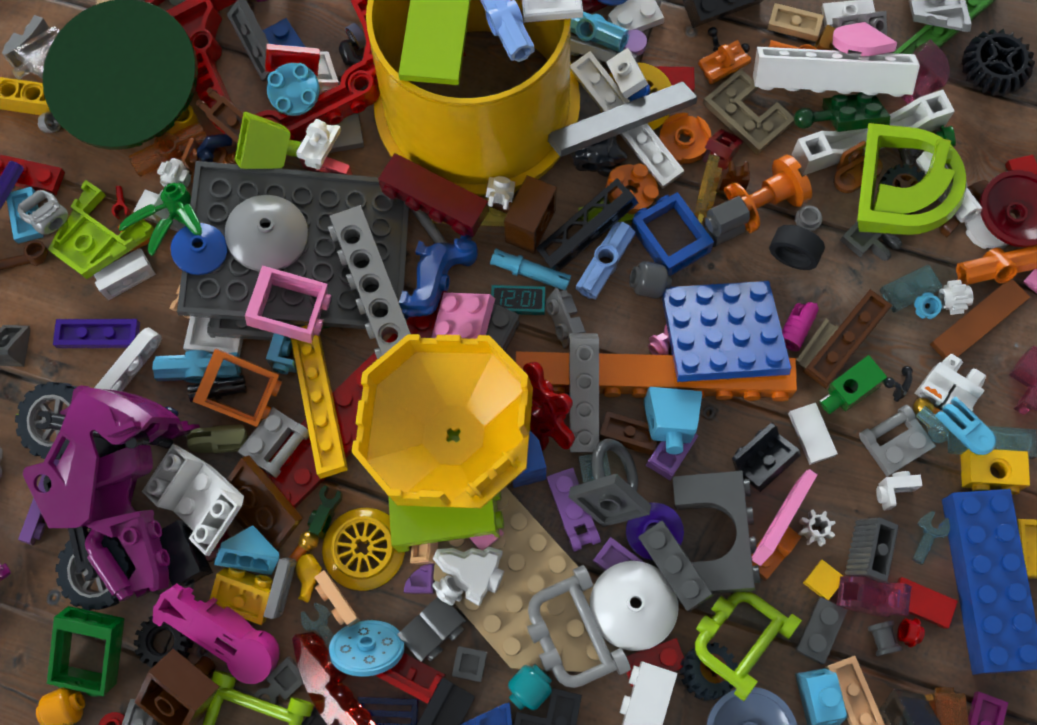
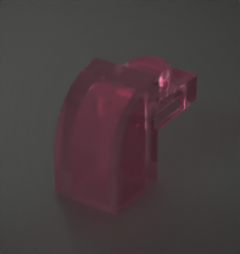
(932, 73)
(1026, 373)
(872, 597)

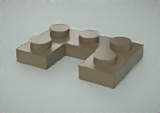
(728, 107)

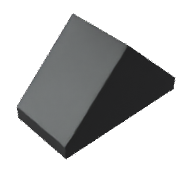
(14, 345)

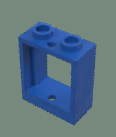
(686, 255)

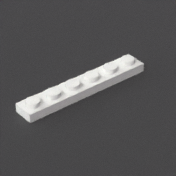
(640, 139)

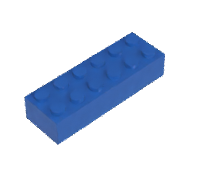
(991, 581)

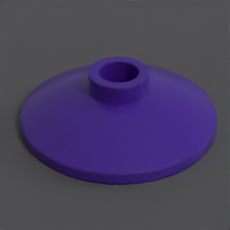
(658, 513)

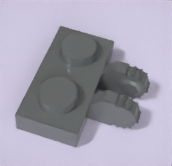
(862, 241)

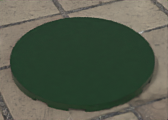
(120, 74)

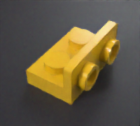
(242, 593)

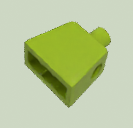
(263, 144)

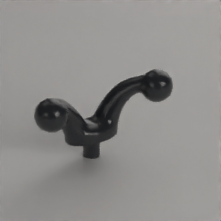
(713, 33)
(900, 391)

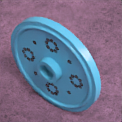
(366, 648)

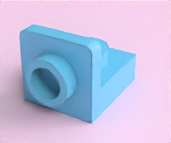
(278, 350)

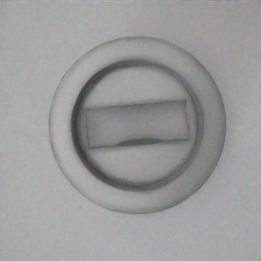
(45, 119)

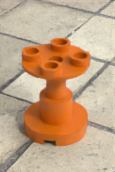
(783, 185)

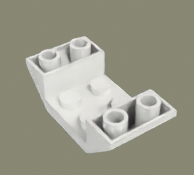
(195, 495)

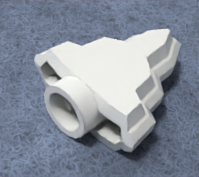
(473, 570)

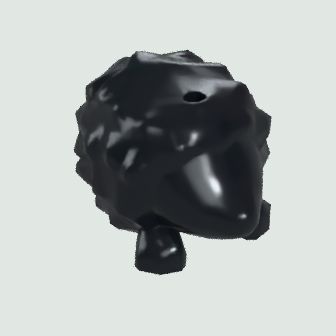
(599, 157)

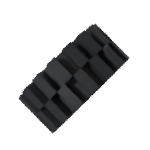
(145, 642)

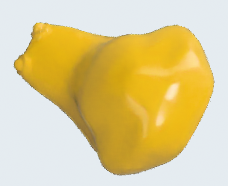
(306, 570)

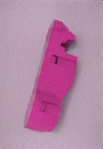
(223, 632)

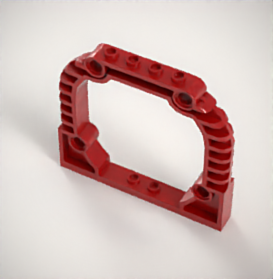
(201, 23)

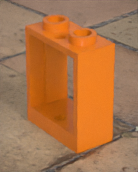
(210, 375)

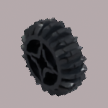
(998, 54)

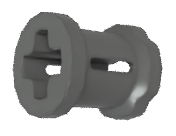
(885, 638)

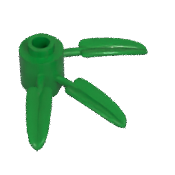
(177, 201)

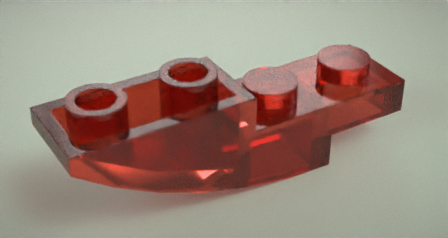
(325, 684)

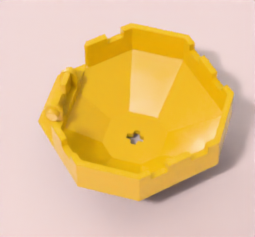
(438, 387)

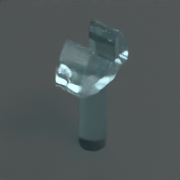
(929, 536)
(319, 625)

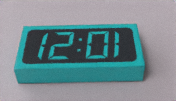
(520, 299)

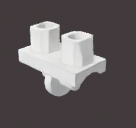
(318, 143)

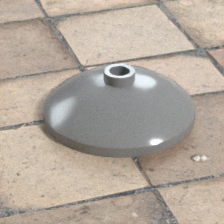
(271, 246)

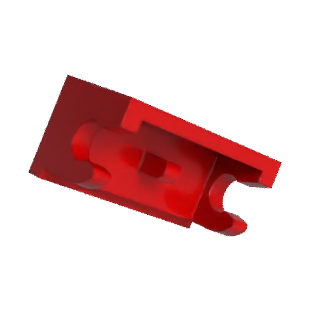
(413, 678)

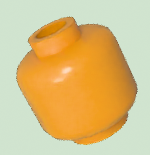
(60, 707)

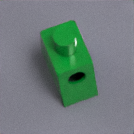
(861, 379)

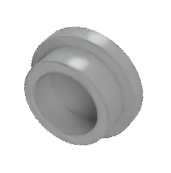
(808, 217)

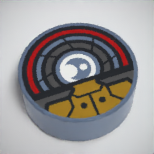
(356, 34)

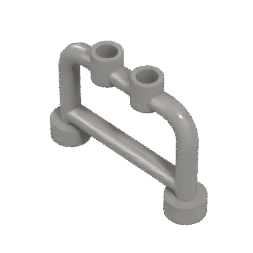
(539, 632)

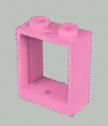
(269, 277)

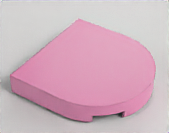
(862, 38)

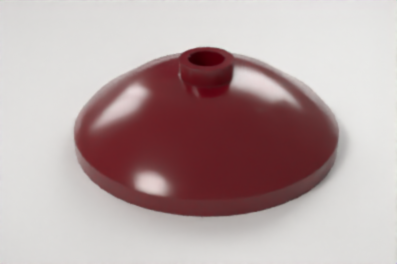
(1016, 194)

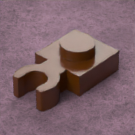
(735, 174)

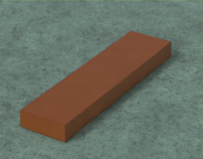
(980, 320)

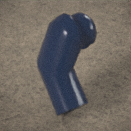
(209, 145)

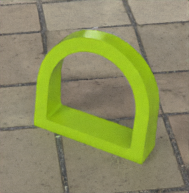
(893, 223)

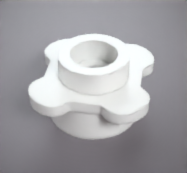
(447, 590)

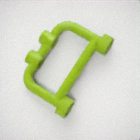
(709, 627)
(293, 714)

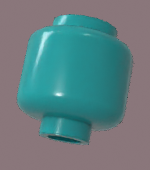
(529, 687)

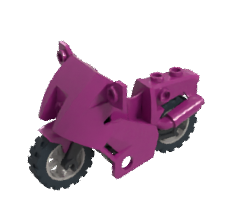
(101, 456)

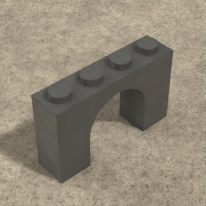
(726, 493)

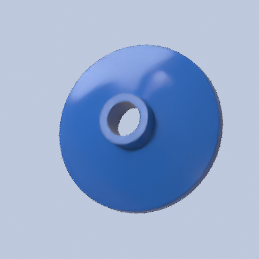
(203, 259)

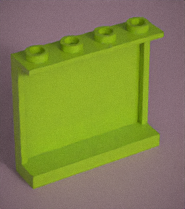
(436, 524)

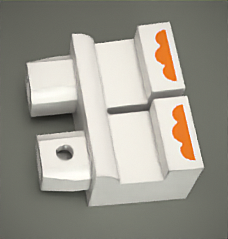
(945, 377)

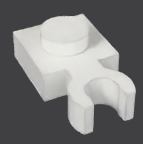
(500, 191)

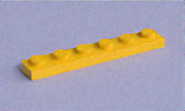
(319, 407)

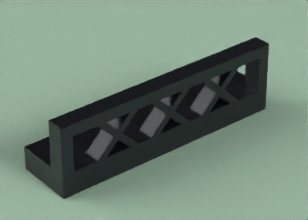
(591, 230)

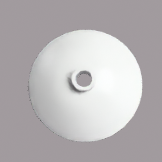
(628, 626)

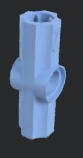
(507, 23)
(597, 272)

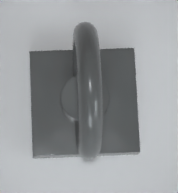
(610, 497)

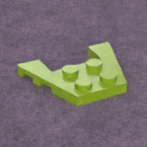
(87, 243)

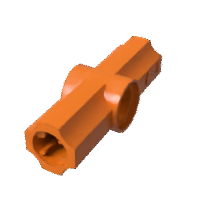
(997, 265)

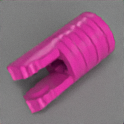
(799, 324)

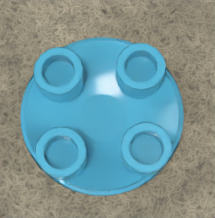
(293, 89)

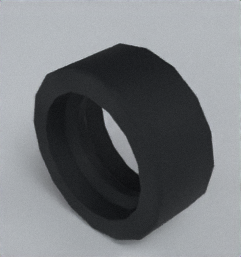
(797, 247)

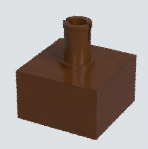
(529, 214)
(178, 690)

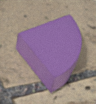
(421, 581)

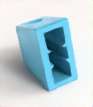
(672, 416)
(821, 697)

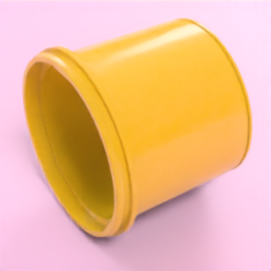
(473, 136)

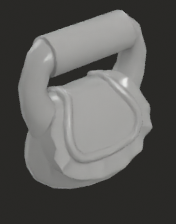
(47, 217)

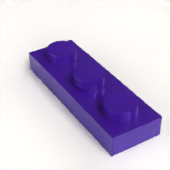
(95, 333)

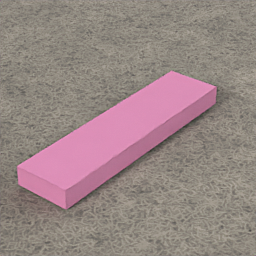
(784, 517)

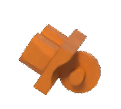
(724, 61)

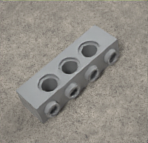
(584, 390)

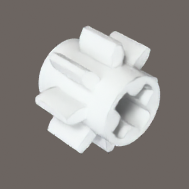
(174, 173)
(956, 297)
(815, 535)

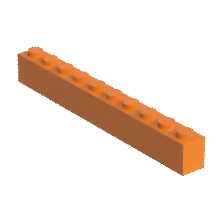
(638, 372)

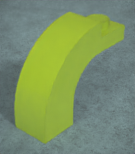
(922, 194)

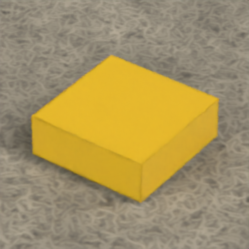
(823, 580)

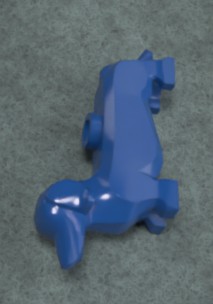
(433, 272)

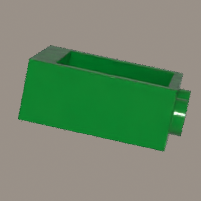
(90, 624)

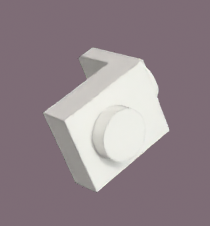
(899, 483)

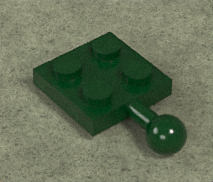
(845, 112)

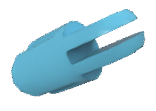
(967, 427)

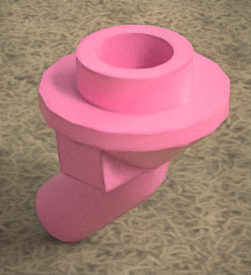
(660, 344)

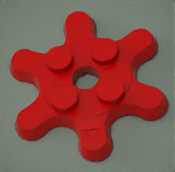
(548, 419)

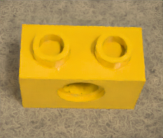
(1011, 465)

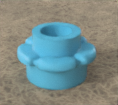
(934, 305)

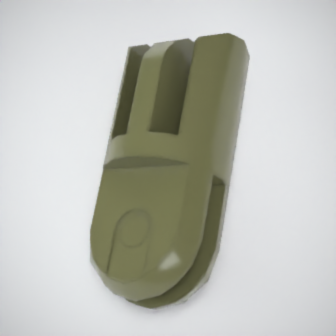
(217, 439)

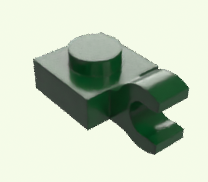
(321, 519)

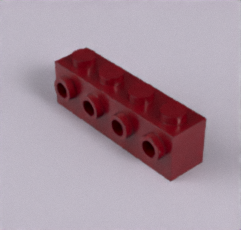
(433, 195)

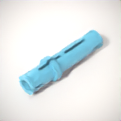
(529, 269)

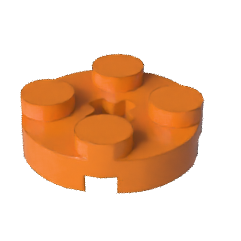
(689, 126)
(639, 178)

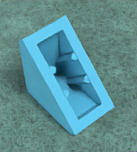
(248, 552)

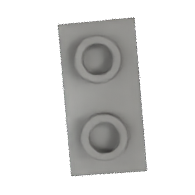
(560, 307)

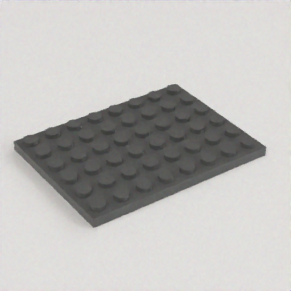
(317, 195)

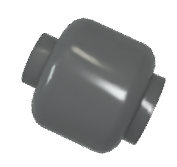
(650, 279)

